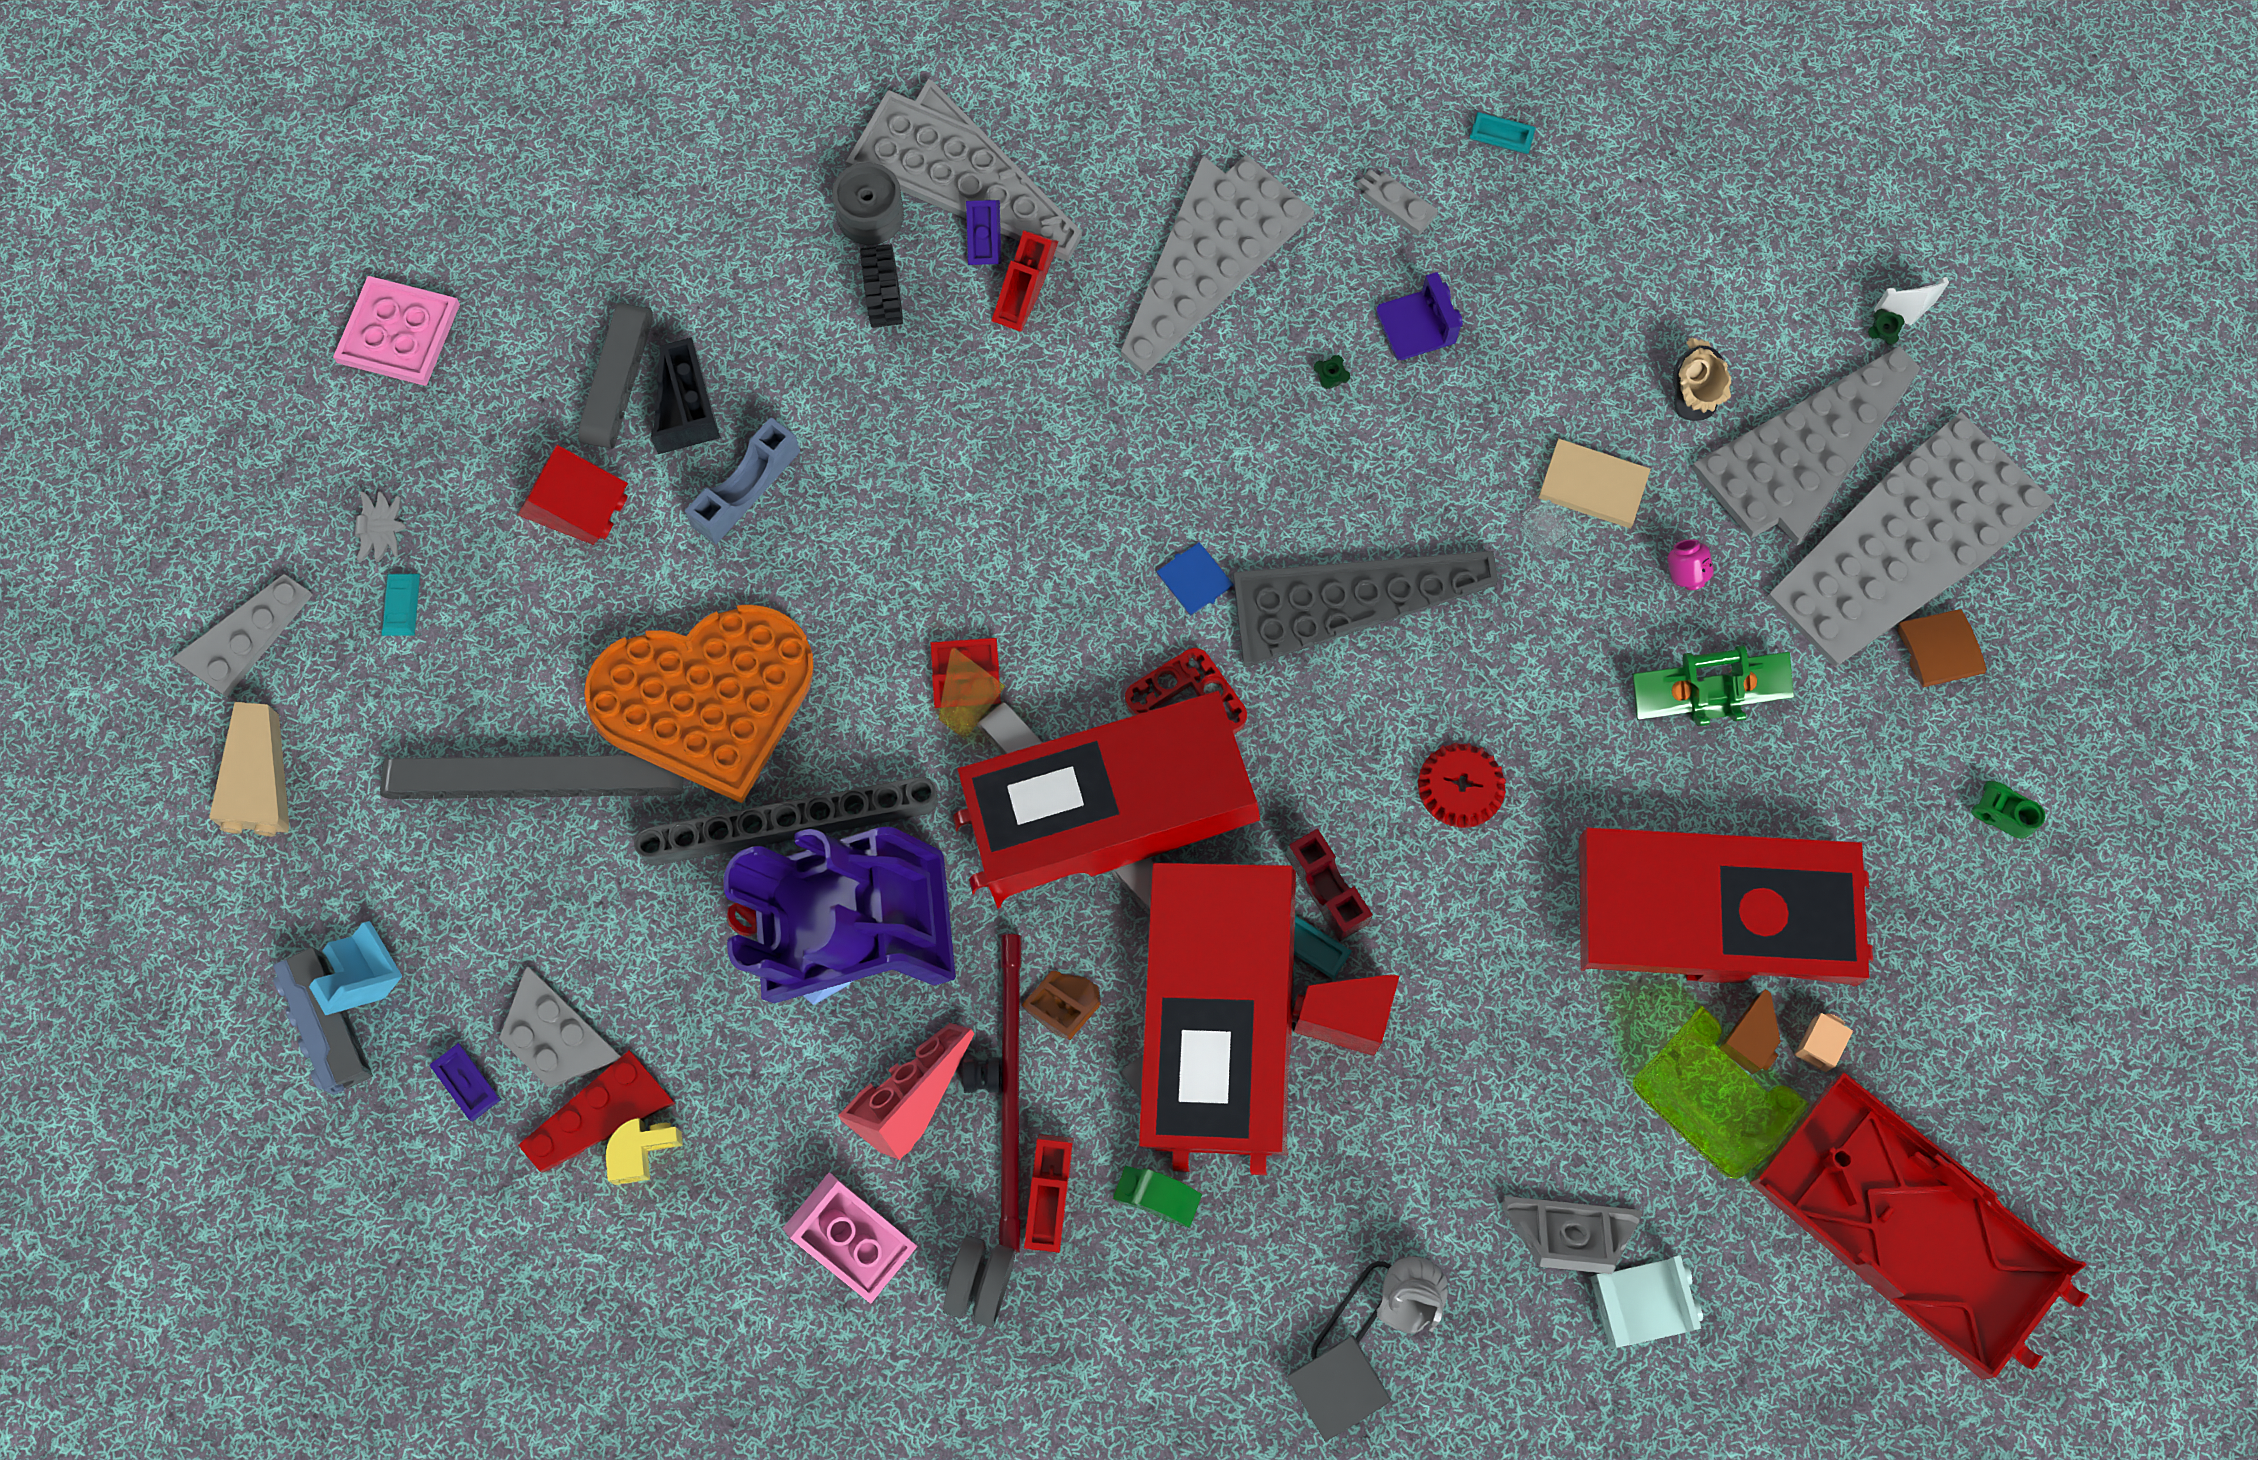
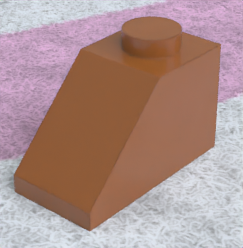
(1754, 1036)

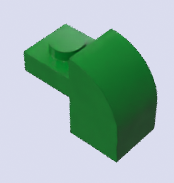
(1158, 1195)

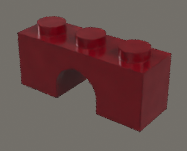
(1317, 870)

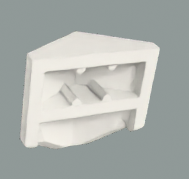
(1911, 303)

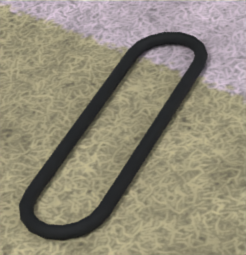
(1344, 1304)

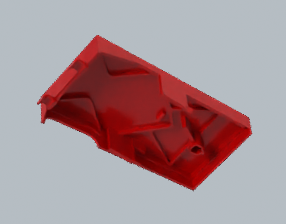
(1918, 1228)

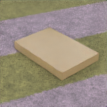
(1594, 483)

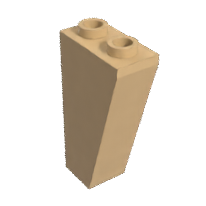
(252, 774)

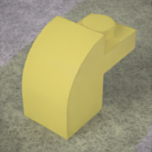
(629, 1149)

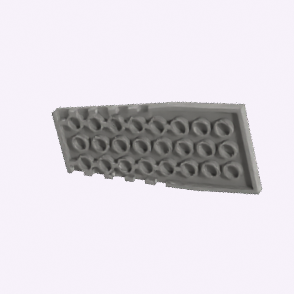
(1909, 540)

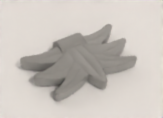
(378, 527)

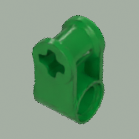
(2004, 809)

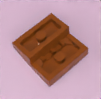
(1942, 648)

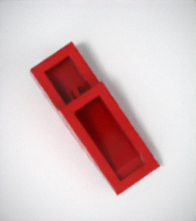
(1024, 280)
(1048, 1193)

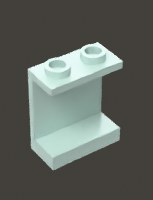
(1646, 1302)

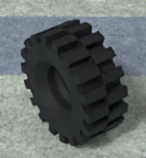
(881, 286)

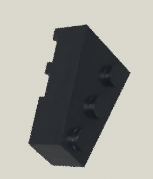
(683, 401)

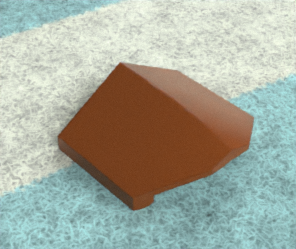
(1063, 1003)

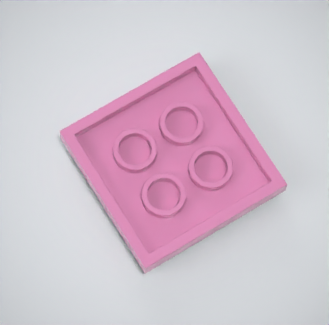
(396, 330)

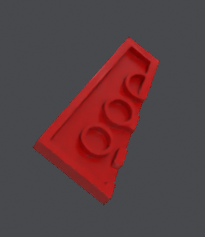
(595, 1113)

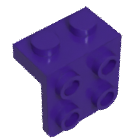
(1421, 320)

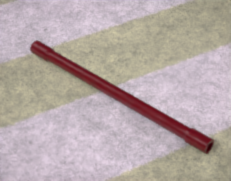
(1011, 963)

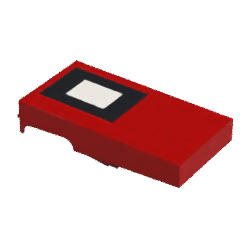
(1106, 796)
(1218, 1011)

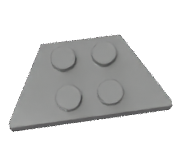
(552, 1035)
(1572, 1233)

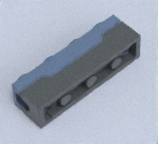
(325, 1038)

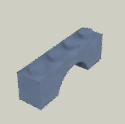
(766, 458)

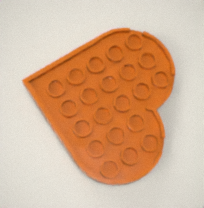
(705, 699)

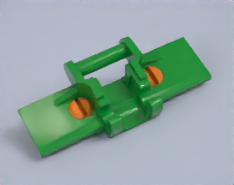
(1713, 696)

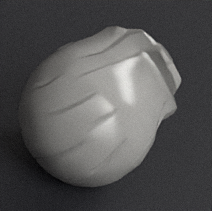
(1413, 1295)

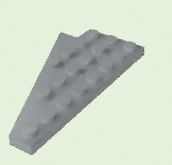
(951, 161)
(1216, 243)
(1802, 456)

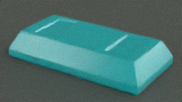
(1502, 133)
(400, 604)
(1318, 948)

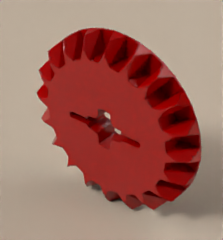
(1442, 797)

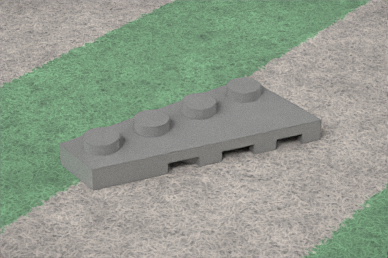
(239, 640)

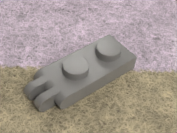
(1397, 201)

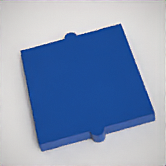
(1195, 578)

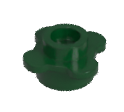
(1894, 322)
(1330, 380)

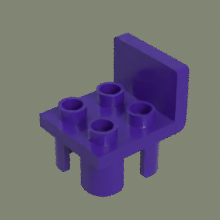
(842, 912)

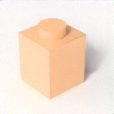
(1824, 1041)

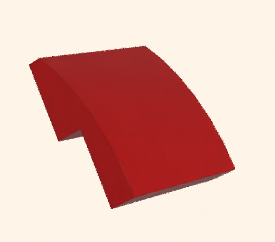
(980, 651)

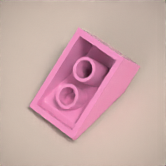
(849, 1237)

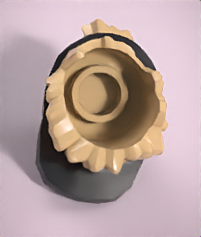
(1700, 381)

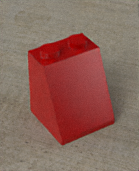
(574, 497)
(1347, 1012)

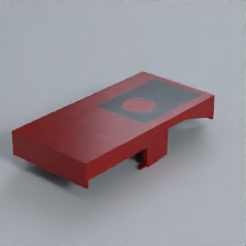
(1723, 906)

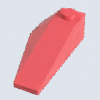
(903, 1105)

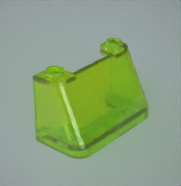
(1715, 1100)

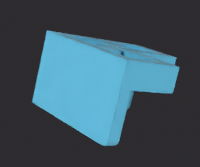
(361, 972)

